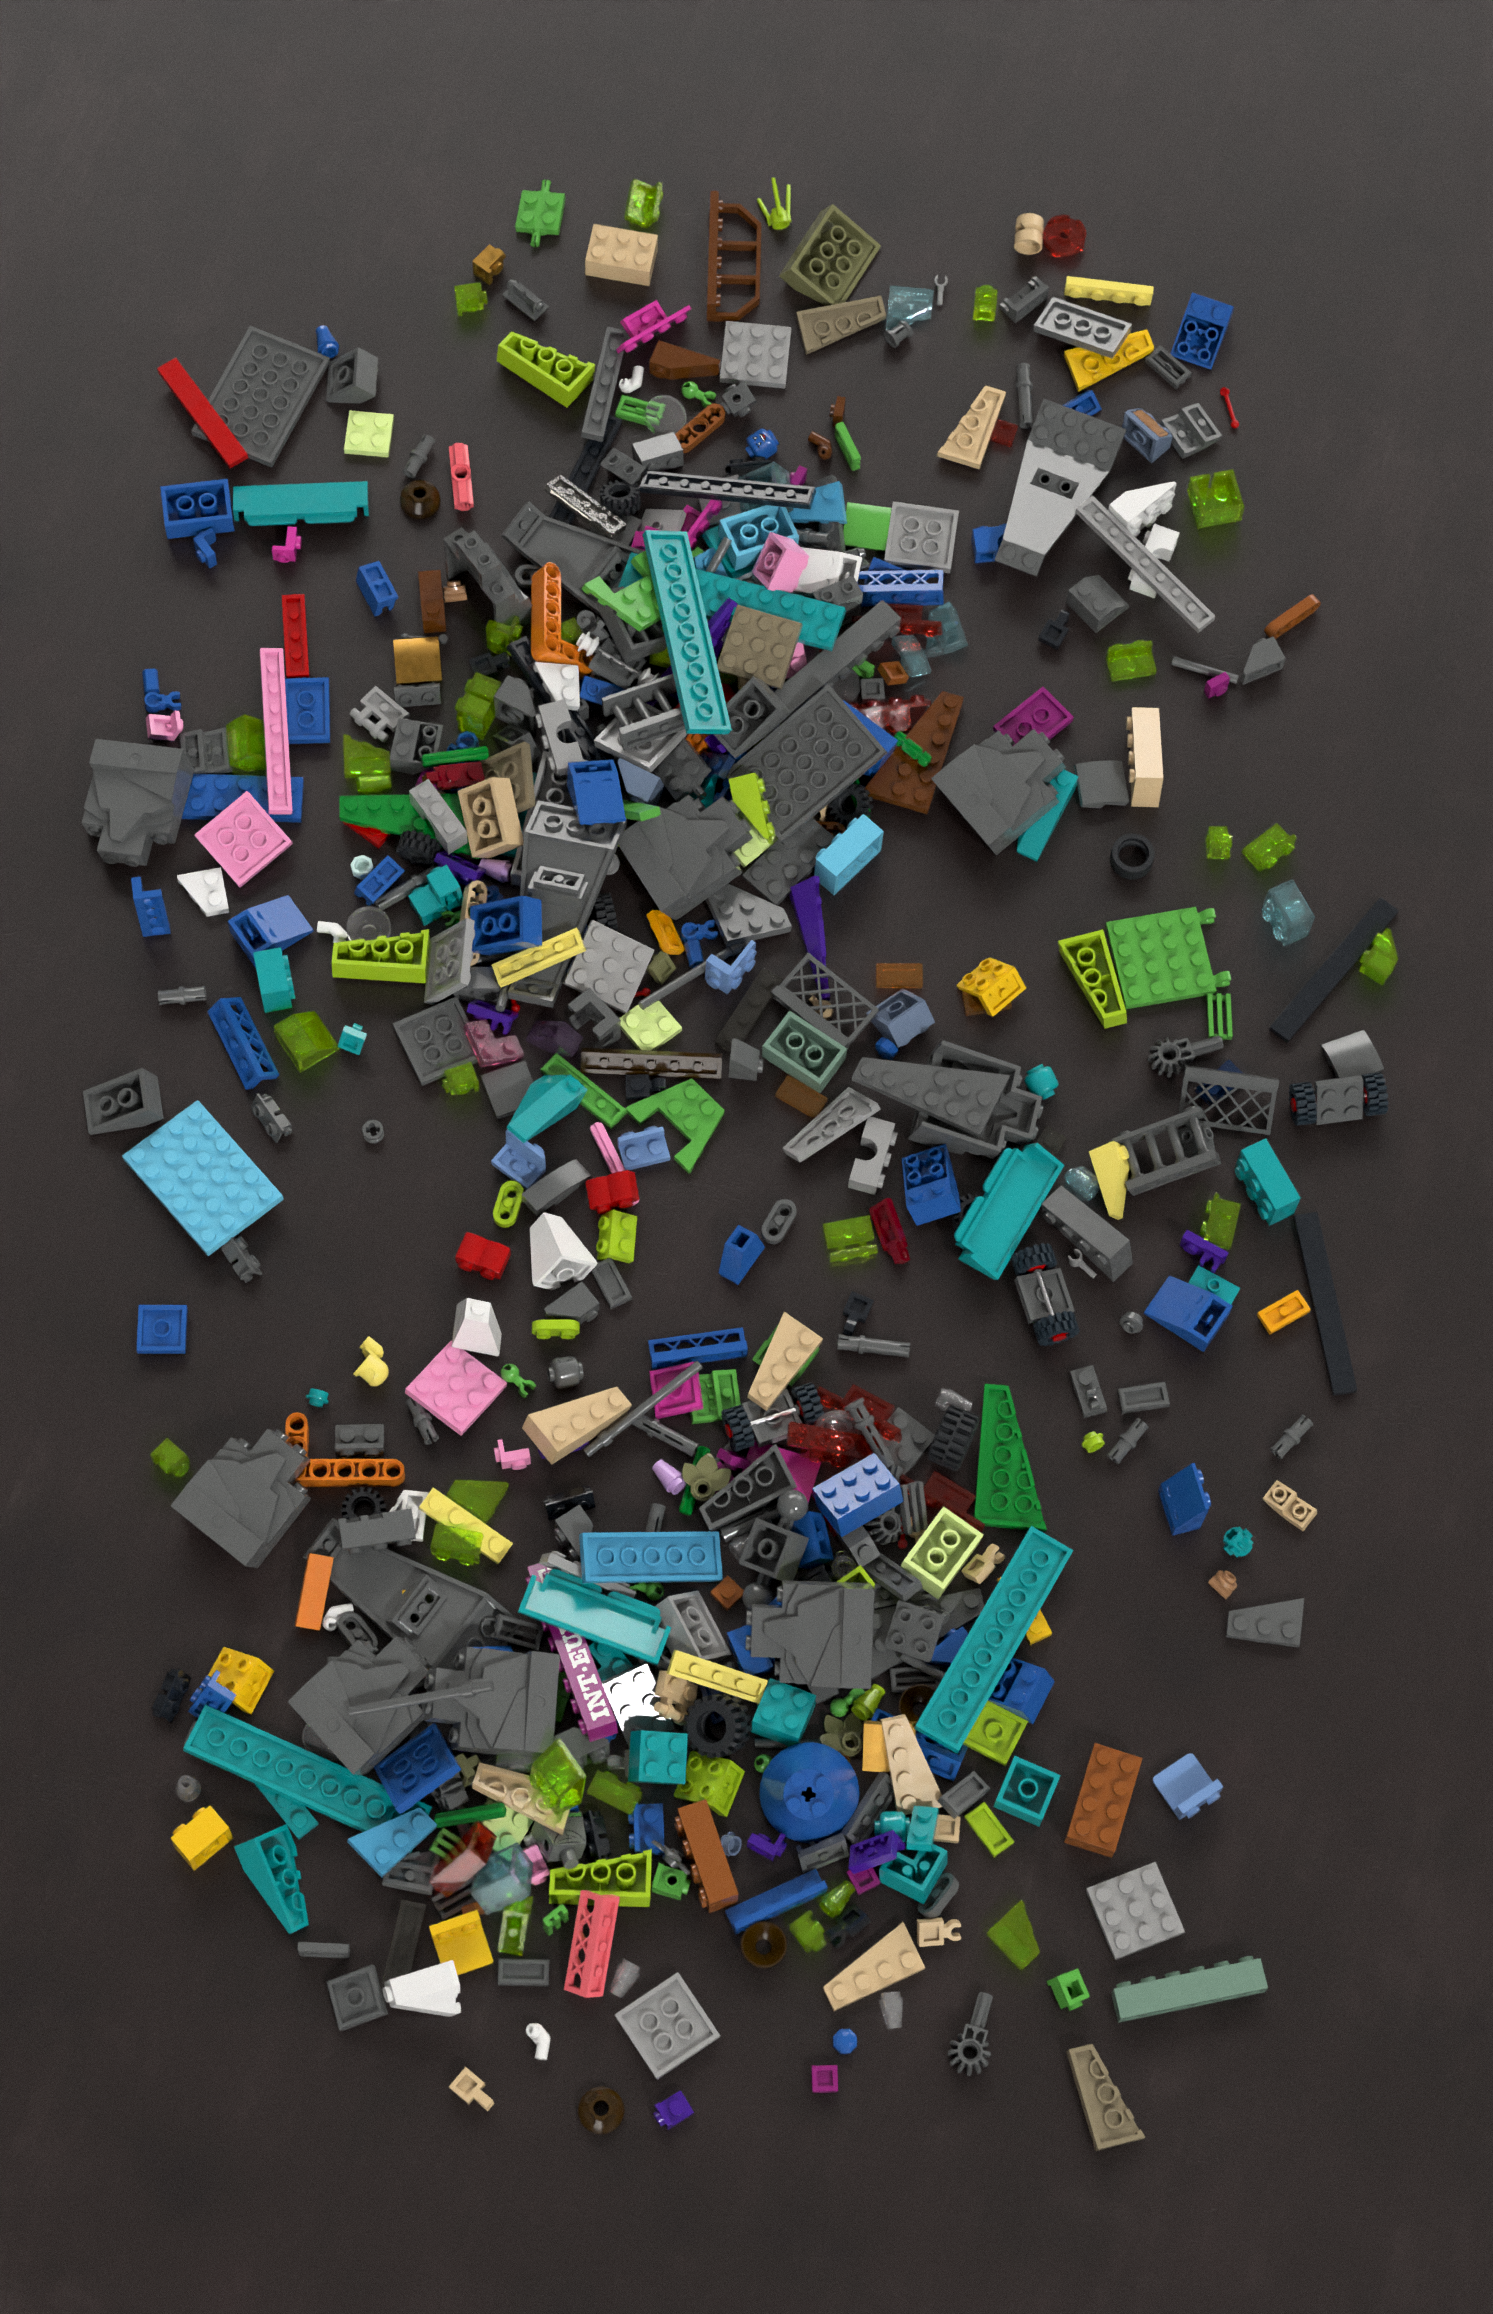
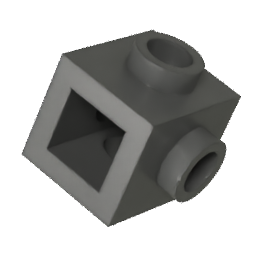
(738, 392)
(1188, 1141)

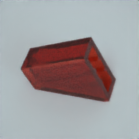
(463, 1860)

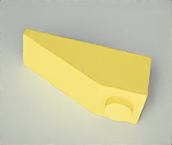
(1112, 1172)

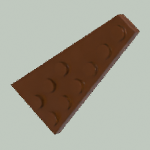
(901, 777)

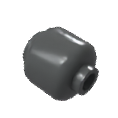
(565, 1372)

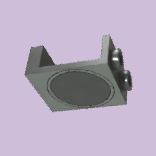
(842, 593)

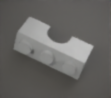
(554, 718)
(444, 822)
(867, 1174)

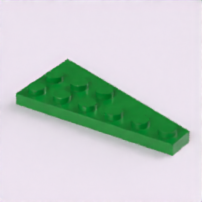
(394, 814)
(1004, 1476)

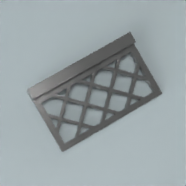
(801, 1009)
(1235, 1080)

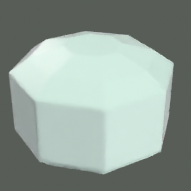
(361, 866)

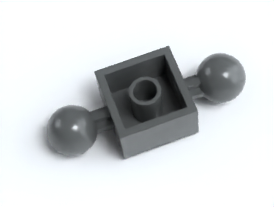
(774, 1549)

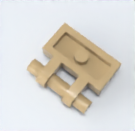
(675, 1691)

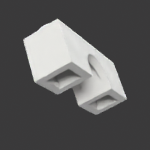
(1161, 544)

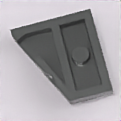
(413, 1873)

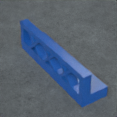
(899, 592)
(145, 914)
(238, 1041)
(698, 1353)
(938, 1757)
(776, 1901)

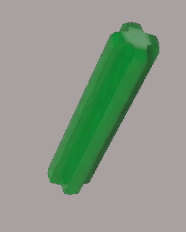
(455, 756)
(688, 1501)
(470, 1815)

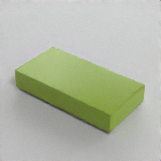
(989, 1829)

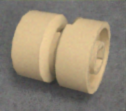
(1029, 233)

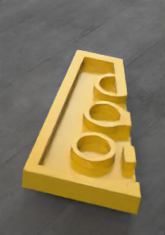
(1092, 367)

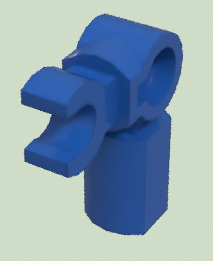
(153, 700)
(690, 935)

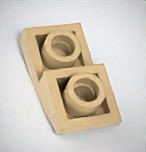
(1289, 1506)

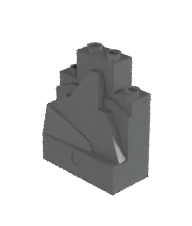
(470, 553)
(1003, 785)
(135, 798)
(686, 852)
(1011, 1120)
(247, 1495)
(816, 1633)
(359, 1679)
(511, 1717)

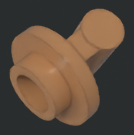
(454, 591)
(1223, 1583)

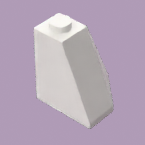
(557, 1253)
(476, 1327)
(426, 1990)

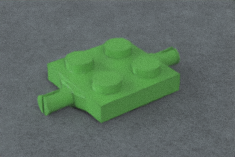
(540, 212)

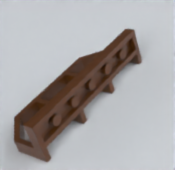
(714, 261)

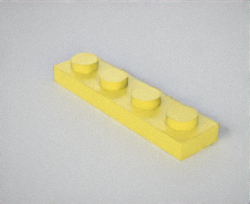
(1108, 290)
(538, 958)
(451, 1514)
(717, 1676)

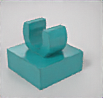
(352, 1039)

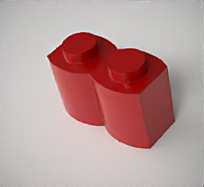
(612, 1191)
(482, 1256)

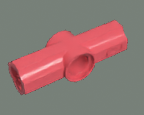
(461, 486)

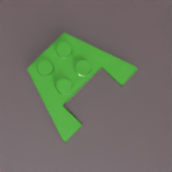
(634, 603)
(689, 1111)

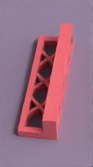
(596, 1945)

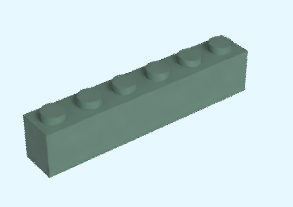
(1189, 1989)

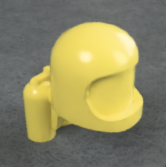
(373, 1369)

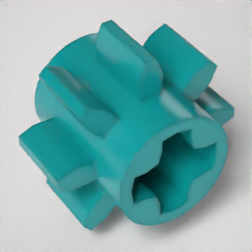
(1238, 1541)

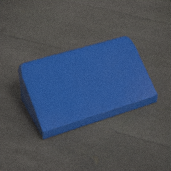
(1084, 403)

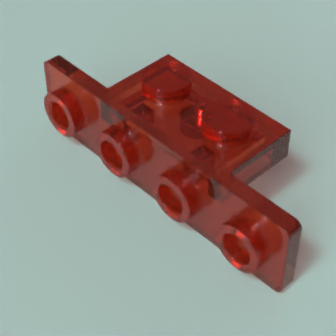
(912, 620)
(892, 715)
(875, 1406)
(827, 1444)
(943, 1492)

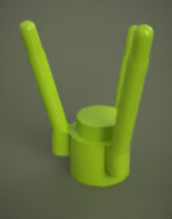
(779, 217)

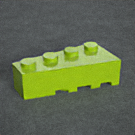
(545, 368)
(383, 959)
(1094, 972)
(622, 1876)

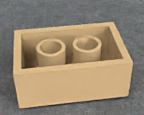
(621, 255)
(490, 817)

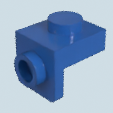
(203, 550)

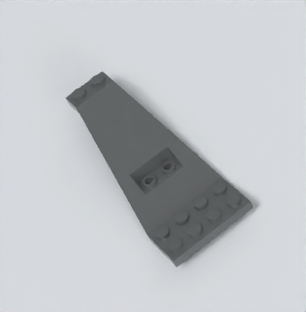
(1069, 451)
(573, 550)
(564, 870)
(374, 1583)

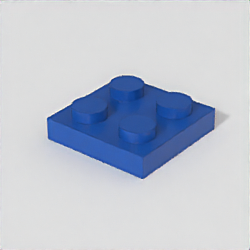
(162, 1329)

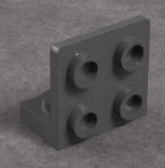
(916, 1629)

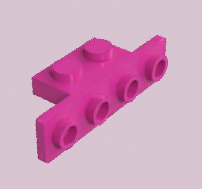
(646, 322)
(698, 522)

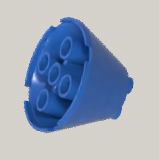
(828, 1776)

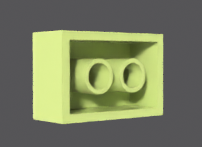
(941, 1552)

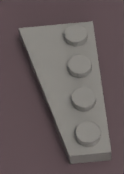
(836, 1119)

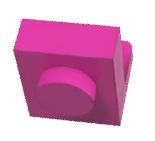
(288, 553)

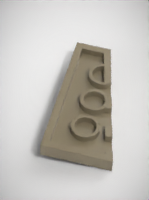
(834, 322)
(1104, 2109)

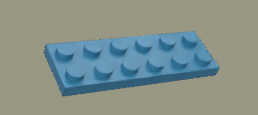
(650, 1557)

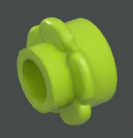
(1092, 1441)

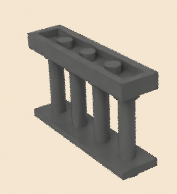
(650, 727)
(1183, 1165)

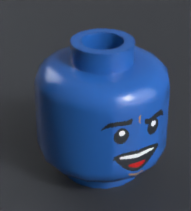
(761, 444)

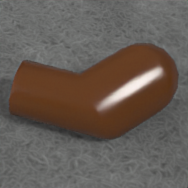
(823, 445)

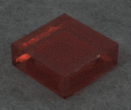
(1004, 433)

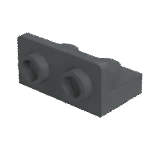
(359, 1440)

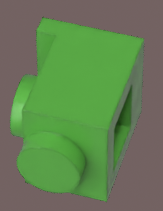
(662, 1887)
(1069, 1989)

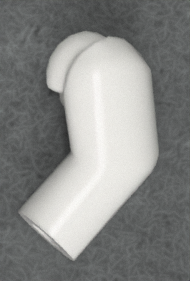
(633, 383)

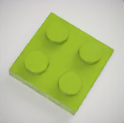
(995, 1733)

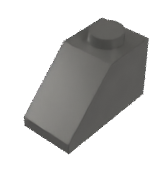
(1263, 660)
(513, 735)
(744, 1061)
(574, 1305)
(859, 1546)

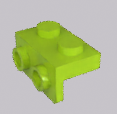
(616, 1236)

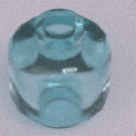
(1081, 1183)

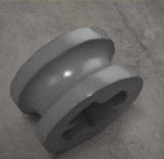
(367, 1135)

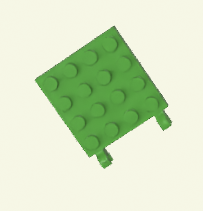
(1163, 957)

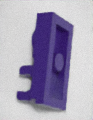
(483, 1010)
(1197, 1245)

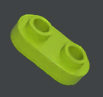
(508, 1205)
(546, 1328)

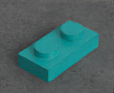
(922, 1828)

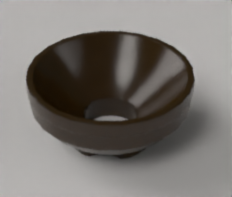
(420, 507)
(913, 1695)
(770, 1933)
(601, 2124)

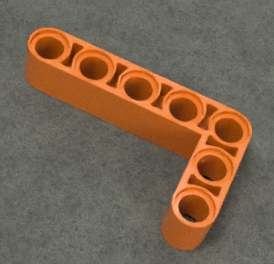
(546, 623)
(334, 1466)

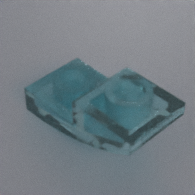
(913, 657)

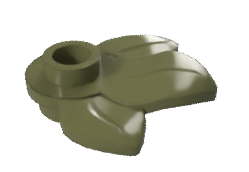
(706, 1474)
(841, 1732)

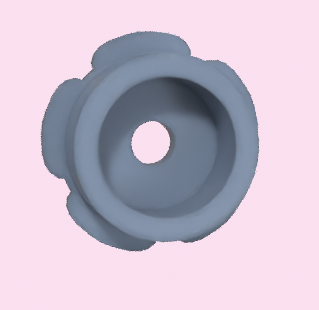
(731, 1844)

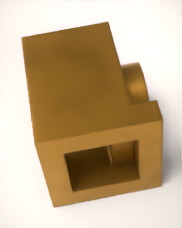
(488, 263)

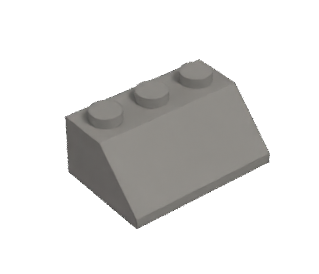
(692, 1627)

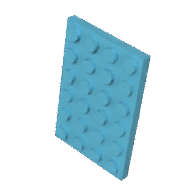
(203, 1177)

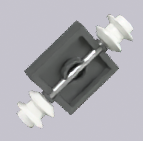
(611, 665)

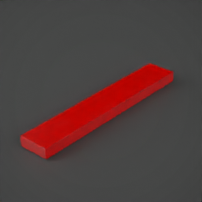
(202, 413)

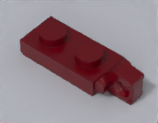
(455, 775)
(890, 1230)

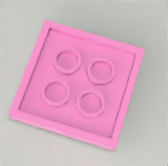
(243, 839)
(456, 1388)

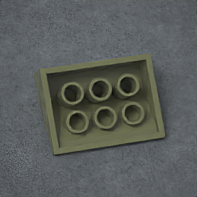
(830, 258)

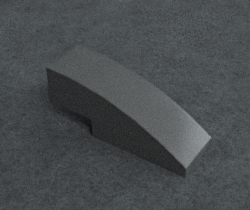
(555, 1187)

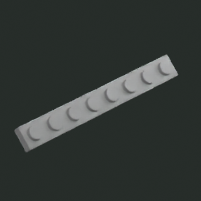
(1145, 564)

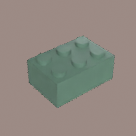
(804, 1052)

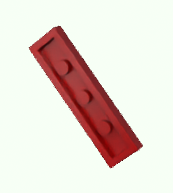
(295, 636)

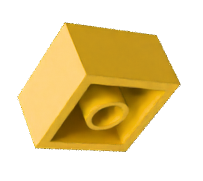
(201, 1837)

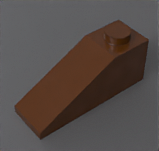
(680, 363)
(432, 601)

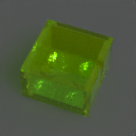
(1216, 504)
(477, 707)

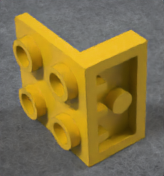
(993, 984)
(242, 1675)
(462, 1941)

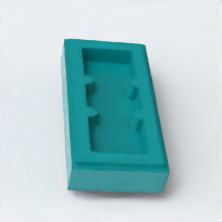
(1210, 1282)

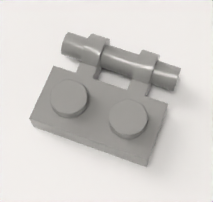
(383, 708)

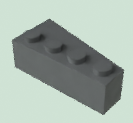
(1088, 1232)
(749, 1491)

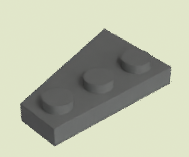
(1268, 1623)

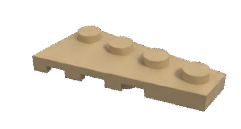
(972, 435)
(785, 1356)
(908, 1768)
(518, 1794)
(878, 1968)

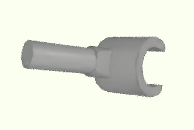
(940, 289)
(1080, 1263)

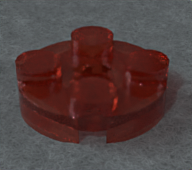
(1064, 247)

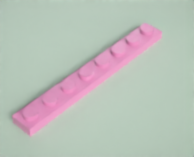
(275, 731)

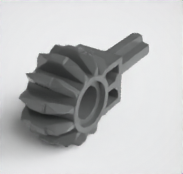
(1181, 1052)
(891, 1518)
(451, 1797)
(974, 2038)

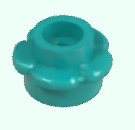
(317, 1397)

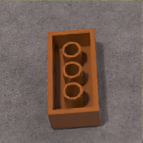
(1103, 1800)
(707, 1856)

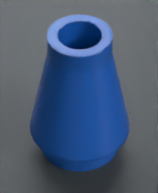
(326, 342)

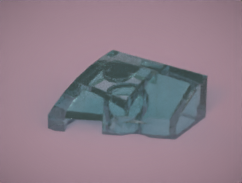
(908, 304)
(953, 634)

